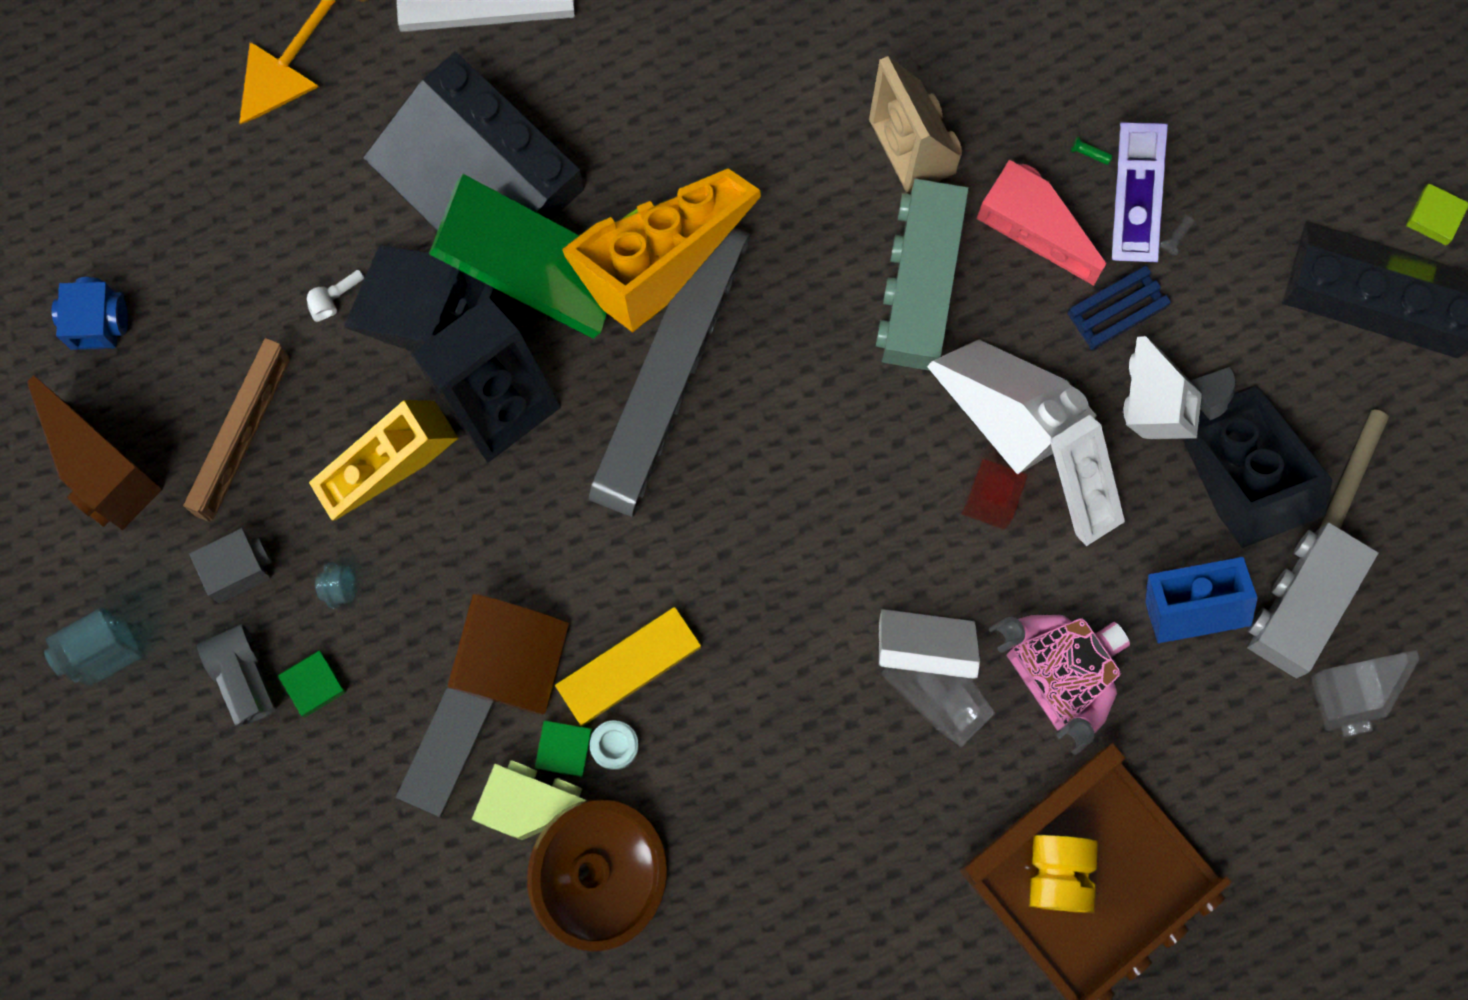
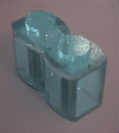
(92, 647)

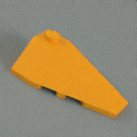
(649, 256)

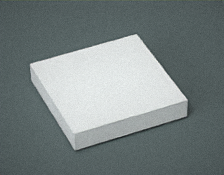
(928, 644)

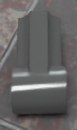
(236, 670)

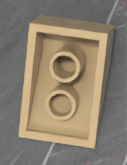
(912, 127)

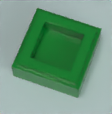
(311, 684)
(563, 749)

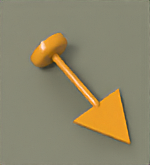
(272, 81)

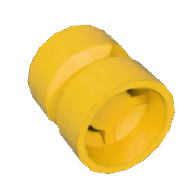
(1064, 873)

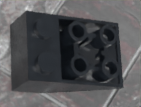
(413, 297)

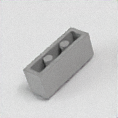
(1310, 599)

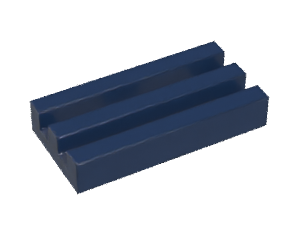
(1149, 289)

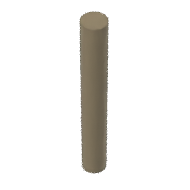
(1355, 468)

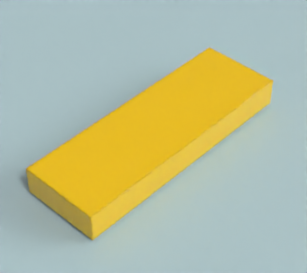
(628, 666)

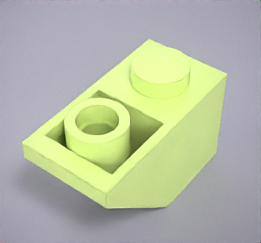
(519, 803)

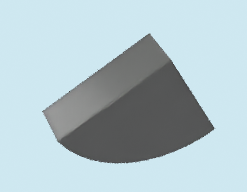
(1216, 391)

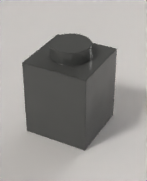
(232, 565)

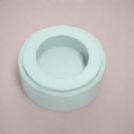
(614, 745)

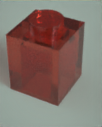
(994, 494)

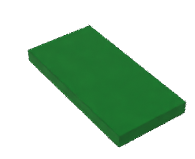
(515, 254)

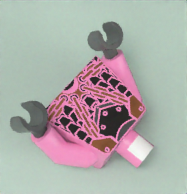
(1066, 669)

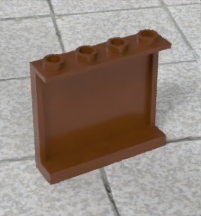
(1144, 881)

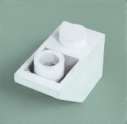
(1161, 396)

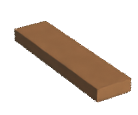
(237, 431)

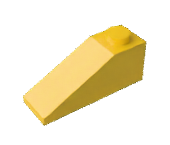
(384, 456)

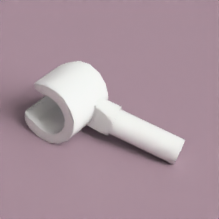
(321, 298)

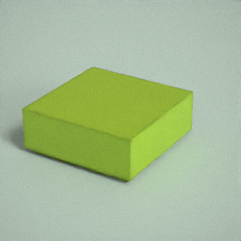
(1437, 214)

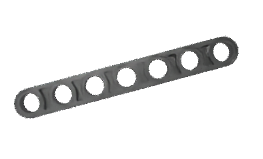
(664, 378)

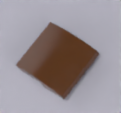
(508, 654)

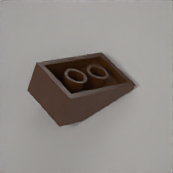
(100, 475)

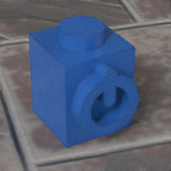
(89, 314)

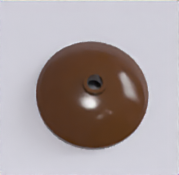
(622, 880)

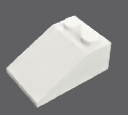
(1010, 400)

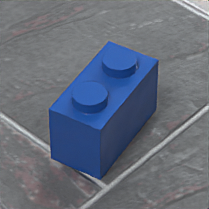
(1200, 600)

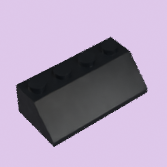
(1380, 290)

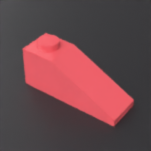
(1035, 216)

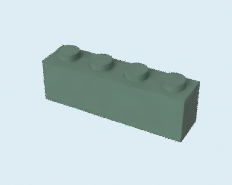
(924, 274)

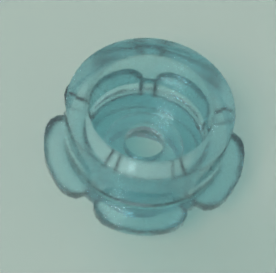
(335, 585)

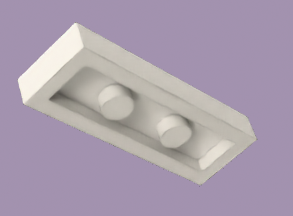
(1087, 479)

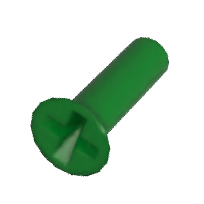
(1091, 151)

